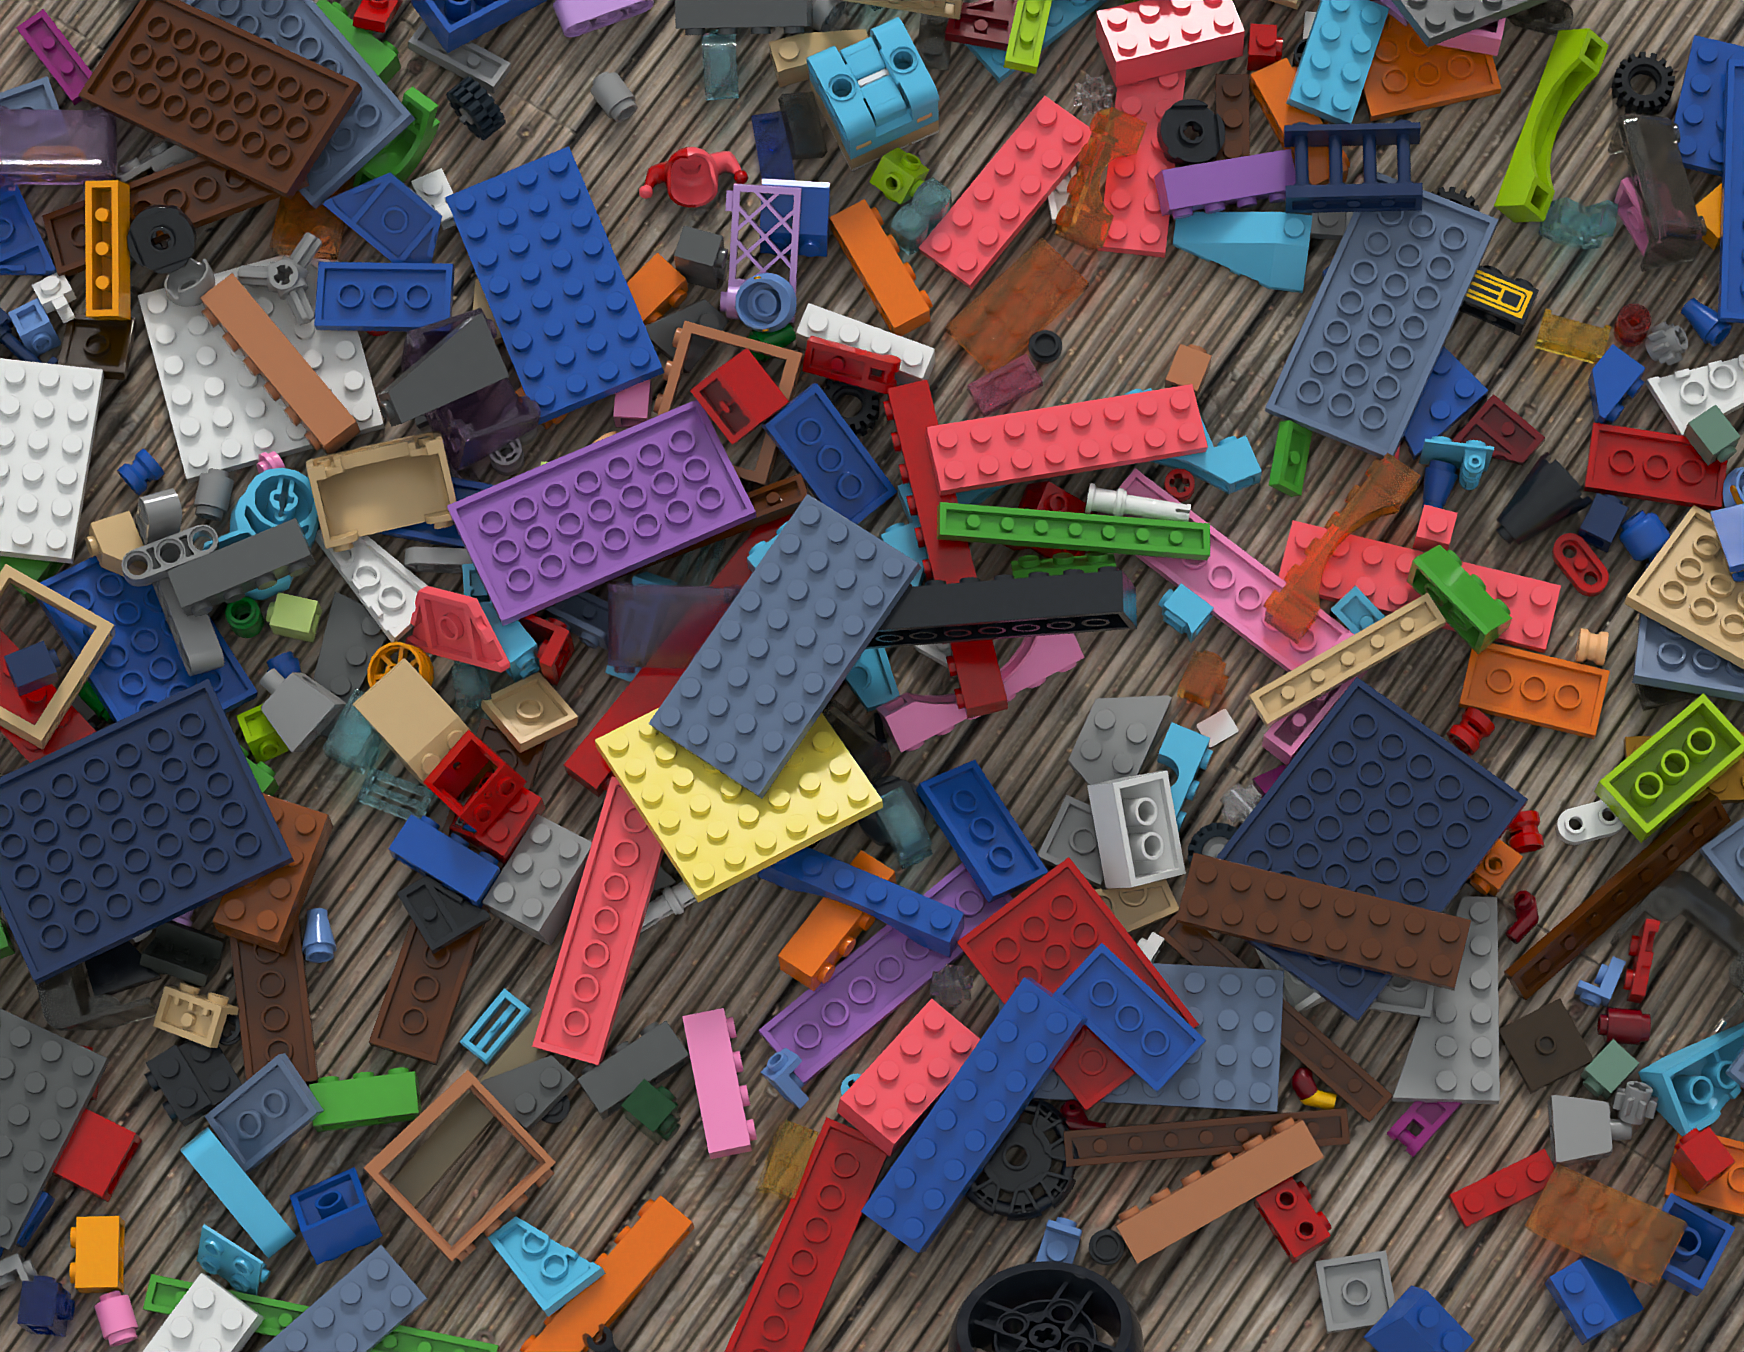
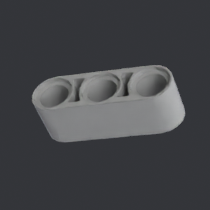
(152, 553)

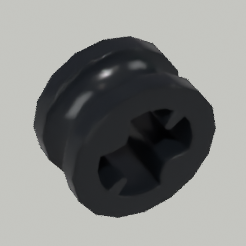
(236, 1035)

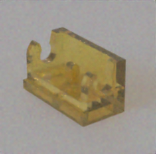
(1572, 338)
(787, 1160)

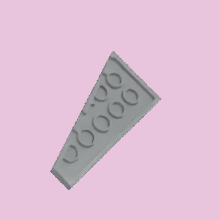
(1458, 1048)

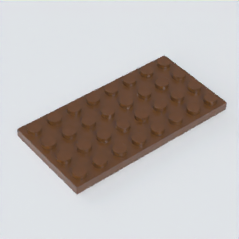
(221, 93)

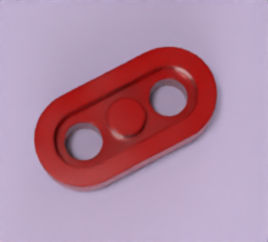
(1581, 565)

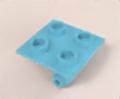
(1470, 457)
(230, 1262)

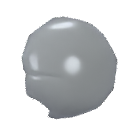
(189, 283)

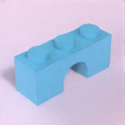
(1185, 754)

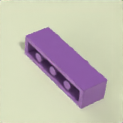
(1225, 183)

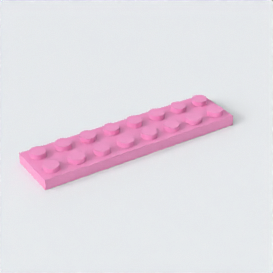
(1236, 589)

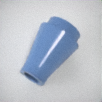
(318, 937)

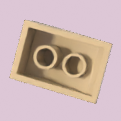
(411, 719)

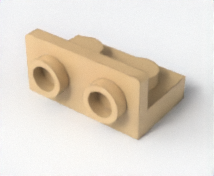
(193, 1014)

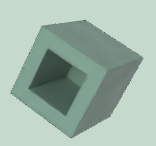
(1712, 436)
(1608, 1070)

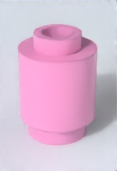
(116, 1318)

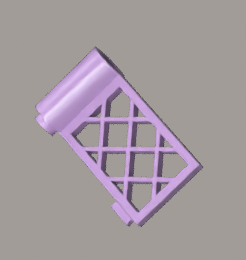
(728, 298)

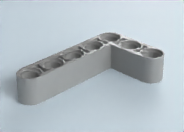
(157, 518)

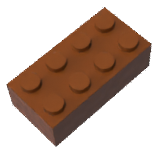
(270, 905)

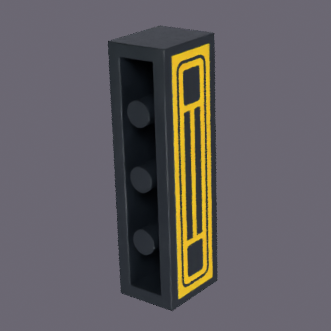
(1500, 299)

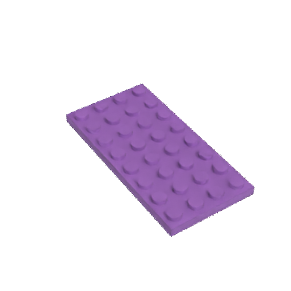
(601, 512)

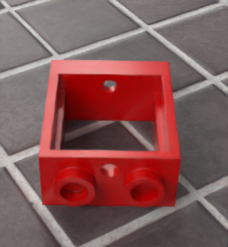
(450, 782)

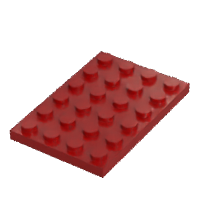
(1046, 938)

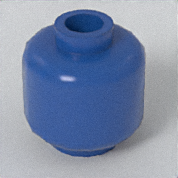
(1643, 536)

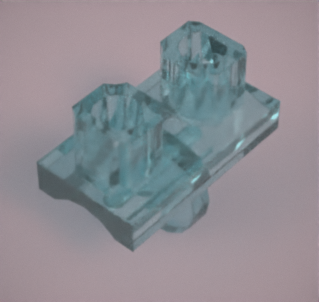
(470, 685)

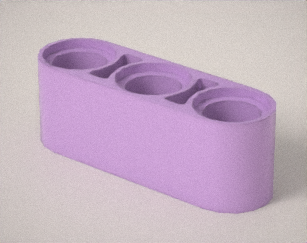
(584, 16)

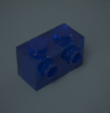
(45, 1307)

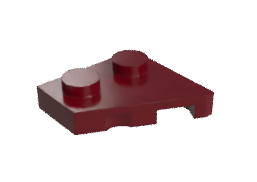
(983, 24)
(1504, 430)

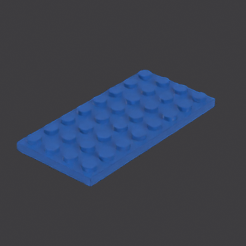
(554, 285)

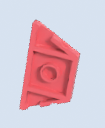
(455, 629)

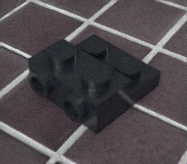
(192, 1080)

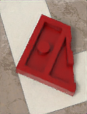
(1641, 949)

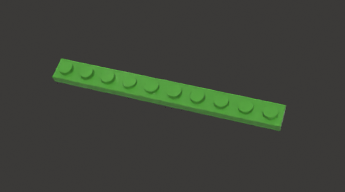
(166, 1293)

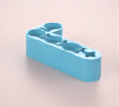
(238, 1192)

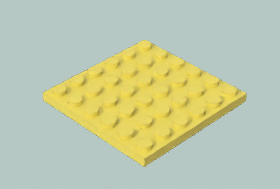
(719, 828)

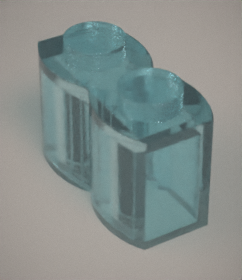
(918, 218)

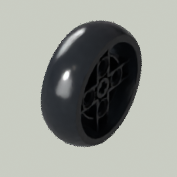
(1045, 1310)

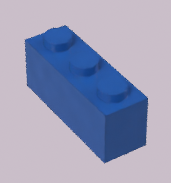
(445, 859)

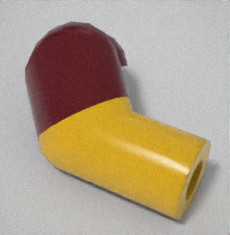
(1308, 1092)

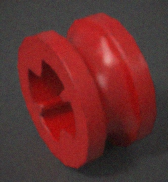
(1186, 477)

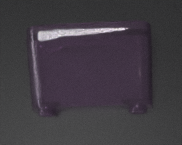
(57, 146)
(481, 420)
(661, 622)

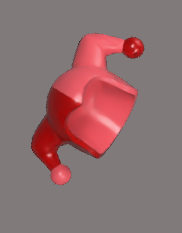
(692, 176)

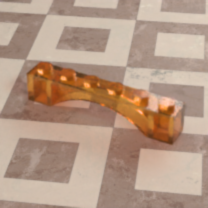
(1382, 494)

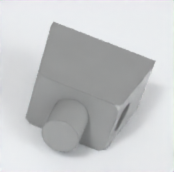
(298, 708)
(1582, 1130)

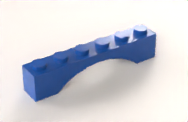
(910, 913)

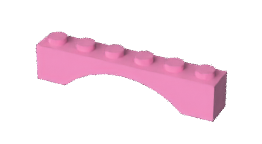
(917, 717)

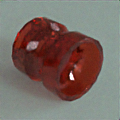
(1629, 332)

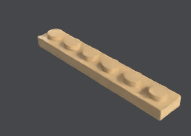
(1347, 660)

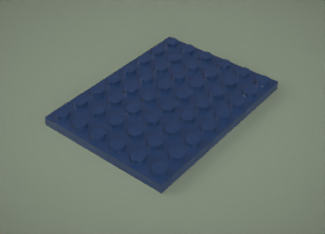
(1375, 812)
(130, 831)

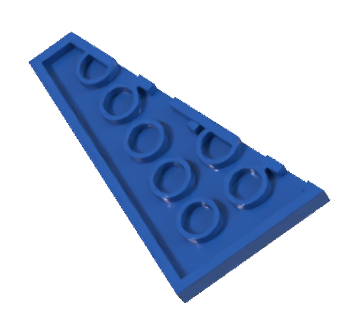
(1445, 400)

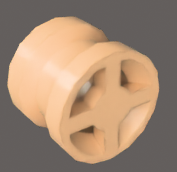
(1591, 646)

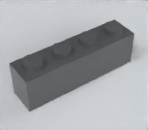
(732, 14)
(241, 568)

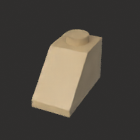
(112, 539)

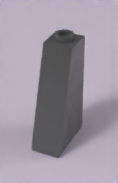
(450, 370)

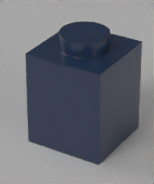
(1603, 521)
(33, 667)

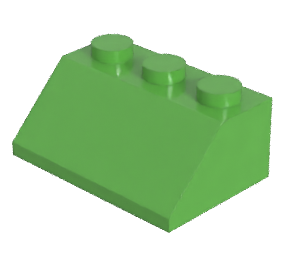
(1459, 597)

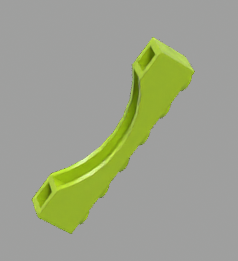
(1569, 69)

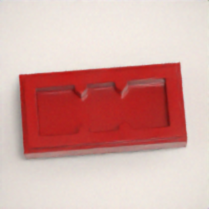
(376, 14)

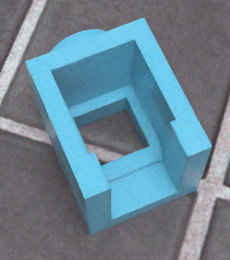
(1185, 611)

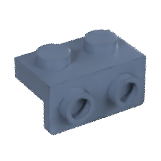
(585, 617)

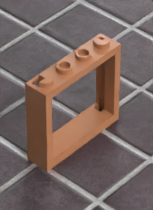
(788, 384)
(512, 1200)

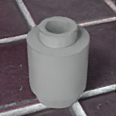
(614, 96)
(213, 494)

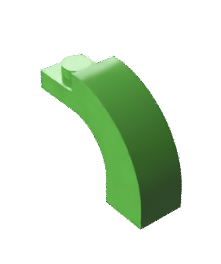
(408, 147)

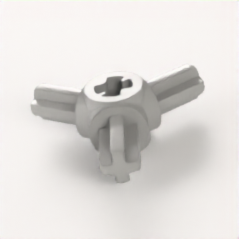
(275, 275)

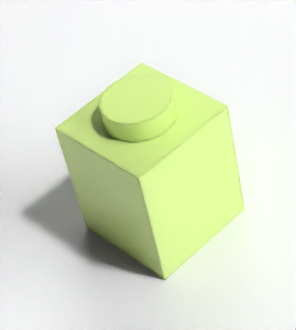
(294, 617)

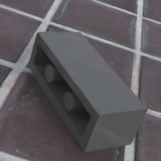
(650, 1057)

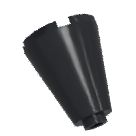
(1541, 502)

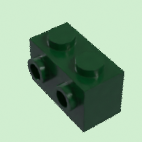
(653, 1111)

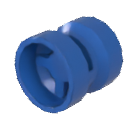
(141, 471)

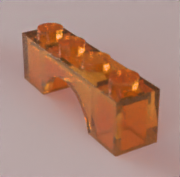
(1084, 216)

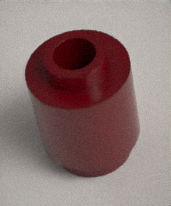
(1624, 1026)

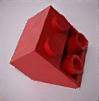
(739, 396)

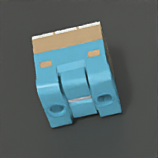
(875, 94)

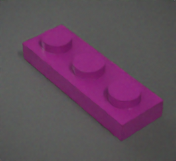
(56, 54)

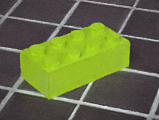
(1671, 768)

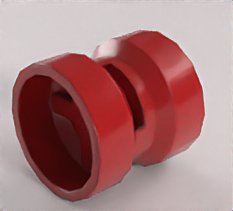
(1470, 731)
(1525, 832)

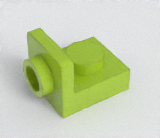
(260, 735)

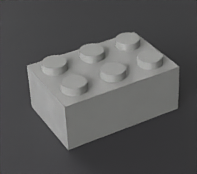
(540, 880)

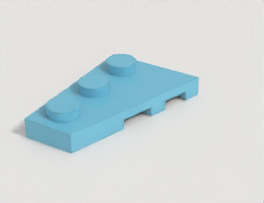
(872, 679)
(542, 1265)

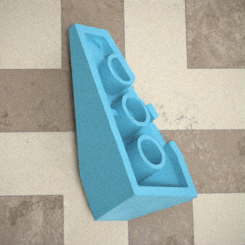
(1254, 244)
(1694, 1081)

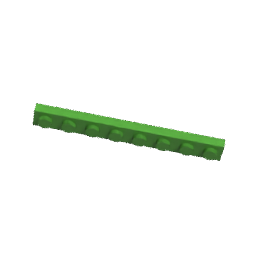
(1073, 531)

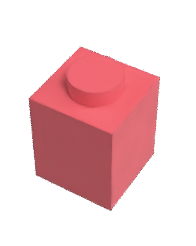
(1434, 528)

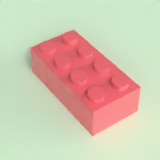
(1167, 37)
(908, 1078)

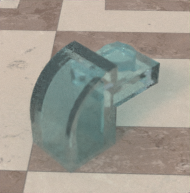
(720, 66)
(1579, 225)
(904, 828)

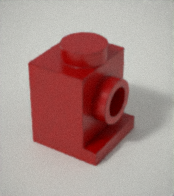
(1263, 46)

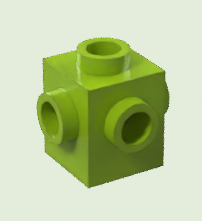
(899, 175)

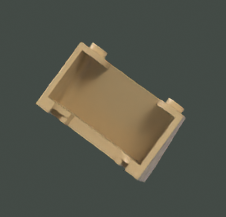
(381, 488)

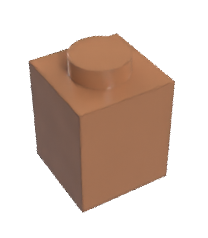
(1189, 367)

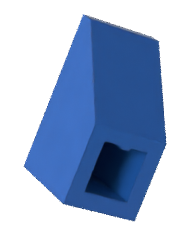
(1611, 382)

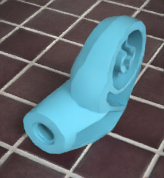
(270, 501)

